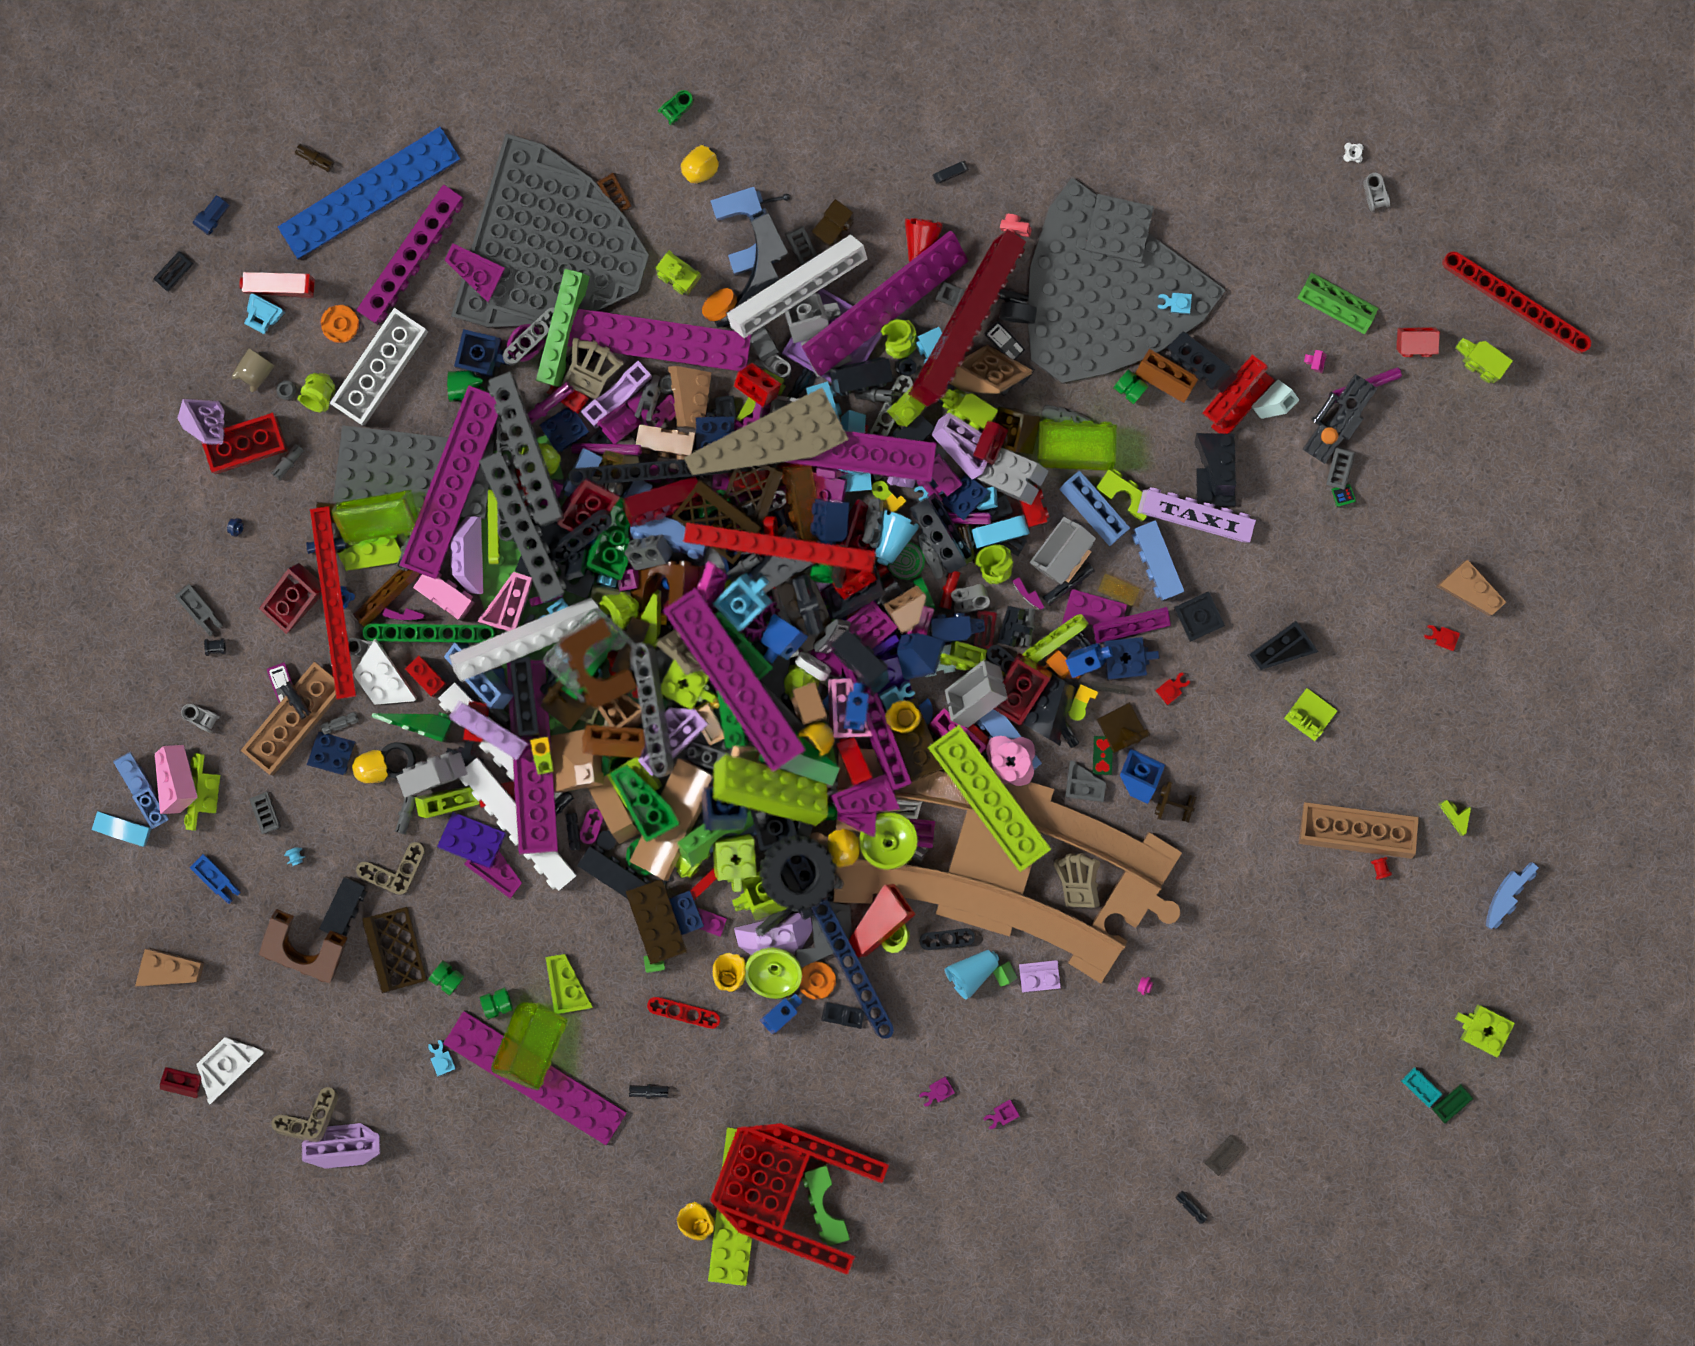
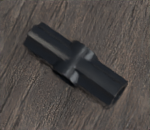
(807, 604)

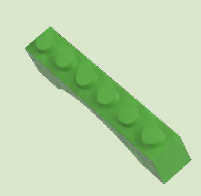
(554, 355)

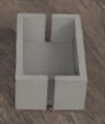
(1011, 476)
(1062, 550)
(975, 694)
(431, 773)

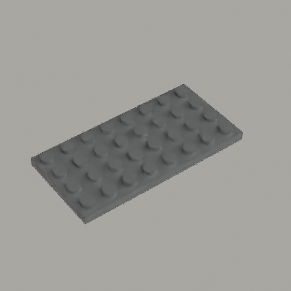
(392, 461)

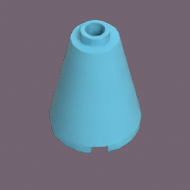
(894, 536)
(972, 972)

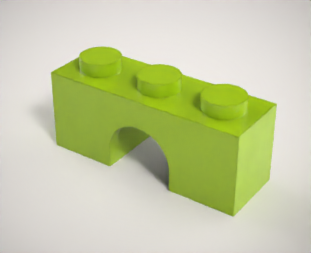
(1113, 483)

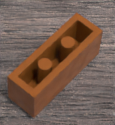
(1166, 375)
(613, 741)

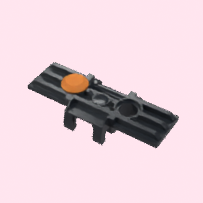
(1344, 423)

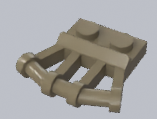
(584, 378)
(679, 651)
(1081, 892)

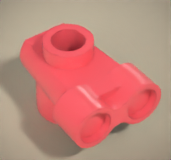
(1013, 223)

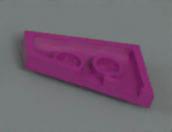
(475, 270)
(1093, 608)
(867, 798)
(499, 876)

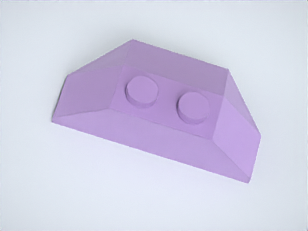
(467, 555)
(683, 728)
(787, 935)
(342, 1147)

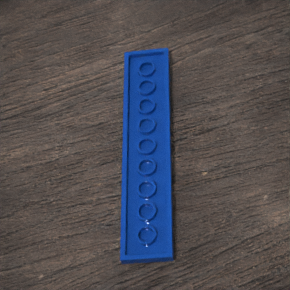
(369, 193)

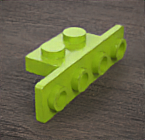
(964, 656)
(206, 789)

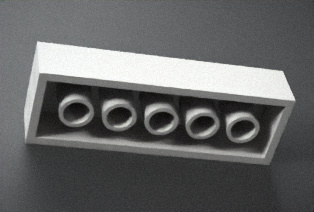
(379, 367)

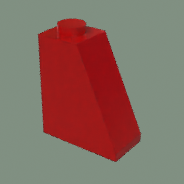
(853, 761)

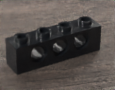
(1202, 362)
(942, 523)
(582, 588)

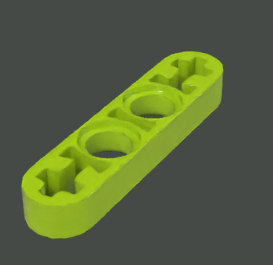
(493, 538)
(1056, 638)

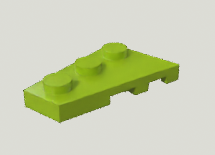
(370, 554)
(564, 986)

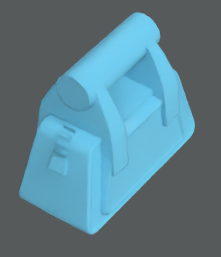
(265, 311)

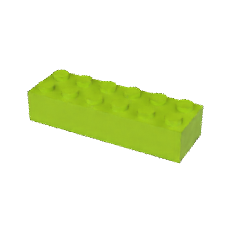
(769, 791)

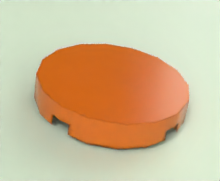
(718, 304)
(345, 329)
(816, 974)

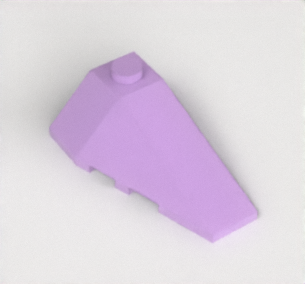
(202, 420)

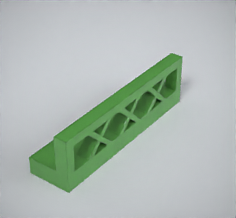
(1336, 305)

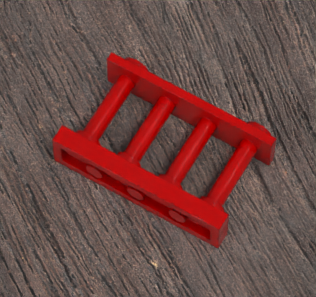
(1237, 400)

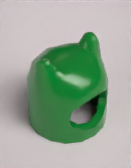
(458, 383)

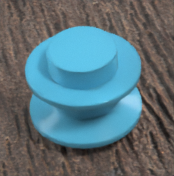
(294, 856)

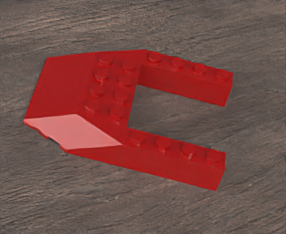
(762, 1181)

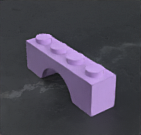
(623, 390)
(488, 730)

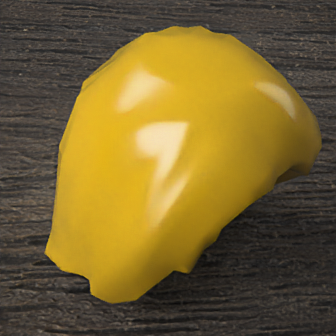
(699, 165)
(903, 716)
(820, 734)
(370, 767)
(843, 847)
(729, 972)
(695, 1221)

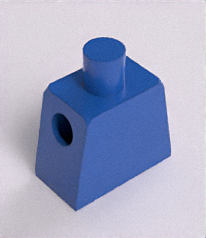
(781, 639)
(1087, 659)
(856, 714)
(775, 1019)

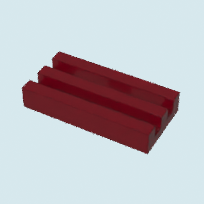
(986, 613)

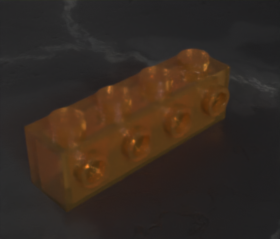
(800, 497)

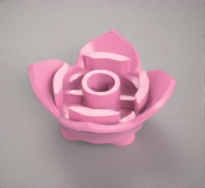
(1024, 752)

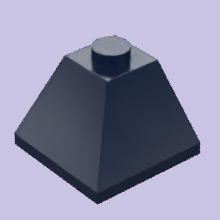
(919, 655)

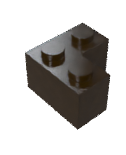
(835, 221)
(1021, 429)

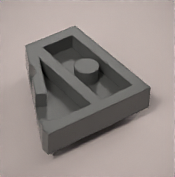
(1083, 784)

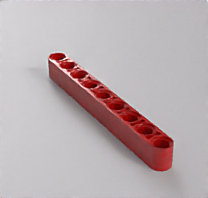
(1526, 303)

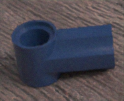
(209, 218)

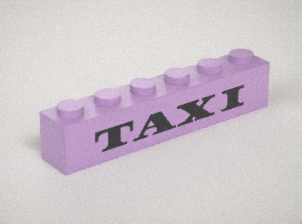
(1196, 516)

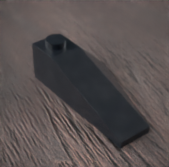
(771, 828)

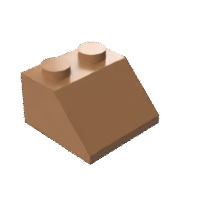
(906, 609)

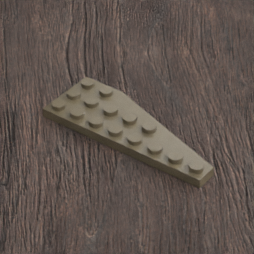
(787, 434)

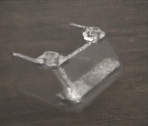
(557, 661)

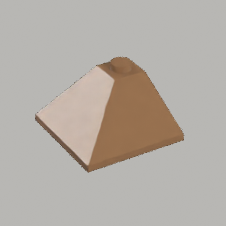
(988, 372)
(572, 767)

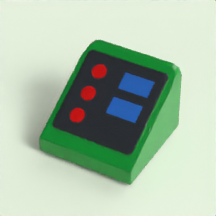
(1342, 496)

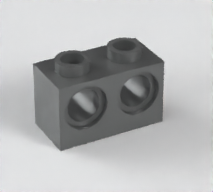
(648, 552)

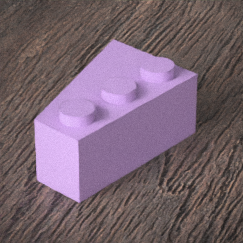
(960, 443)

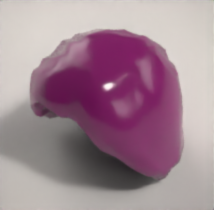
(525, 342)

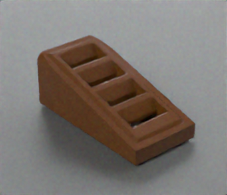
(607, 178)

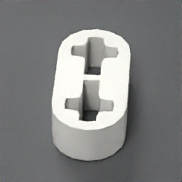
(813, 666)

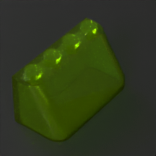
(1076, 445)
(376, 517)
(529, 1045)

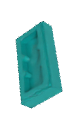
(1421, 1087)

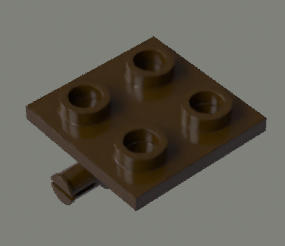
(563, 706)
(1122, 728)
(1189, 808)

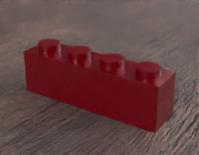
(660, 502)

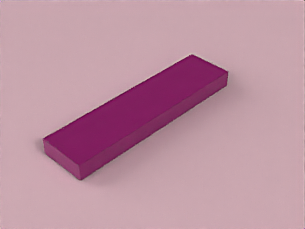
(1131, 625)

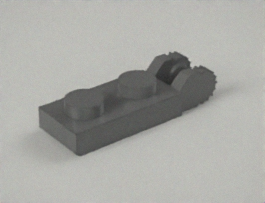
(197, 608)

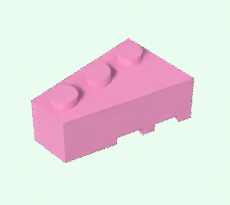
(445, 595)
(838, 693)
(174, 779)

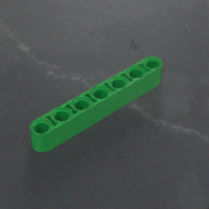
(420, 633)

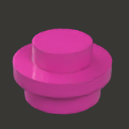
(1145, 985)

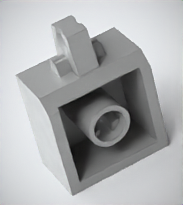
(810, 317)

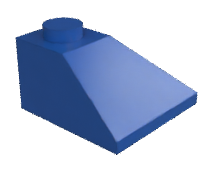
(1141, 775)

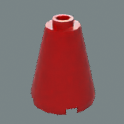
(920, 235)

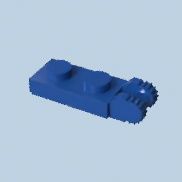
(213, 877)

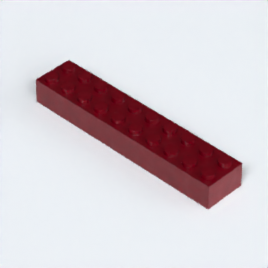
(967, 318)

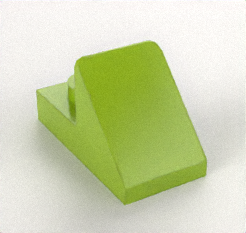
(1459, 820)

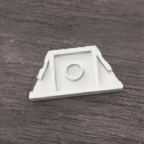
(381, 677)
(225, 1065)

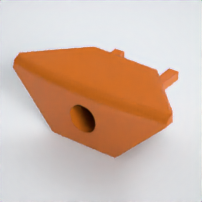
(1057, 663)

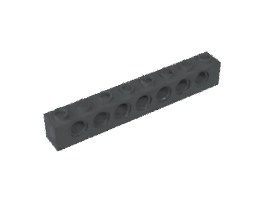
(497, 387)
(490, 466)

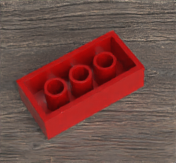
(246, 444)

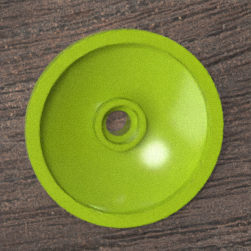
(891, 828)
(770, 980)

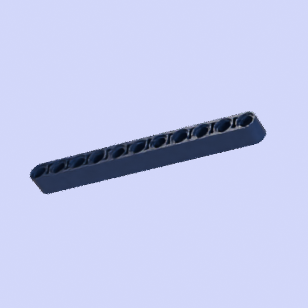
(846, 951)

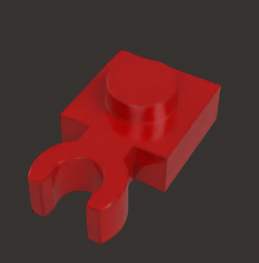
(1444, 638)
(1170, 690)

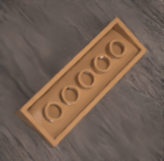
(284, 727)
(684, 796)
(1358, 830)

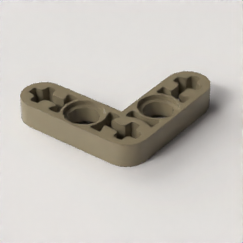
(393, 878)
(309, 1126)

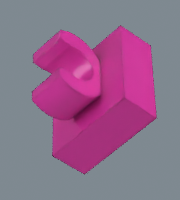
(1317, 361)

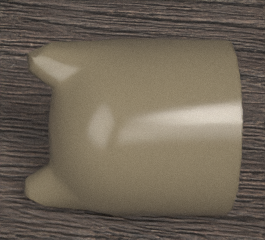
(252, 369)

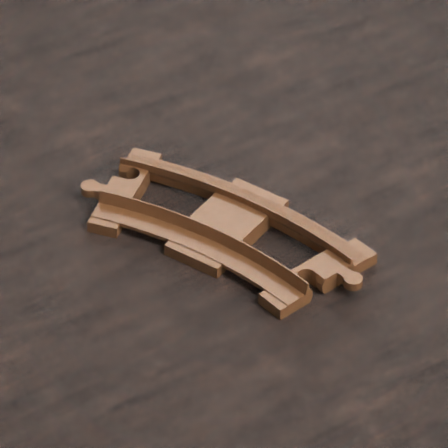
(988, 888)

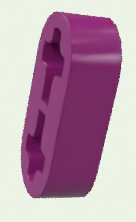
(587, 824)

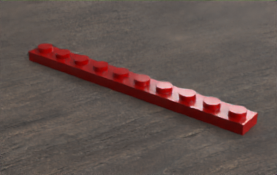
(779, 547)
(332, 603)

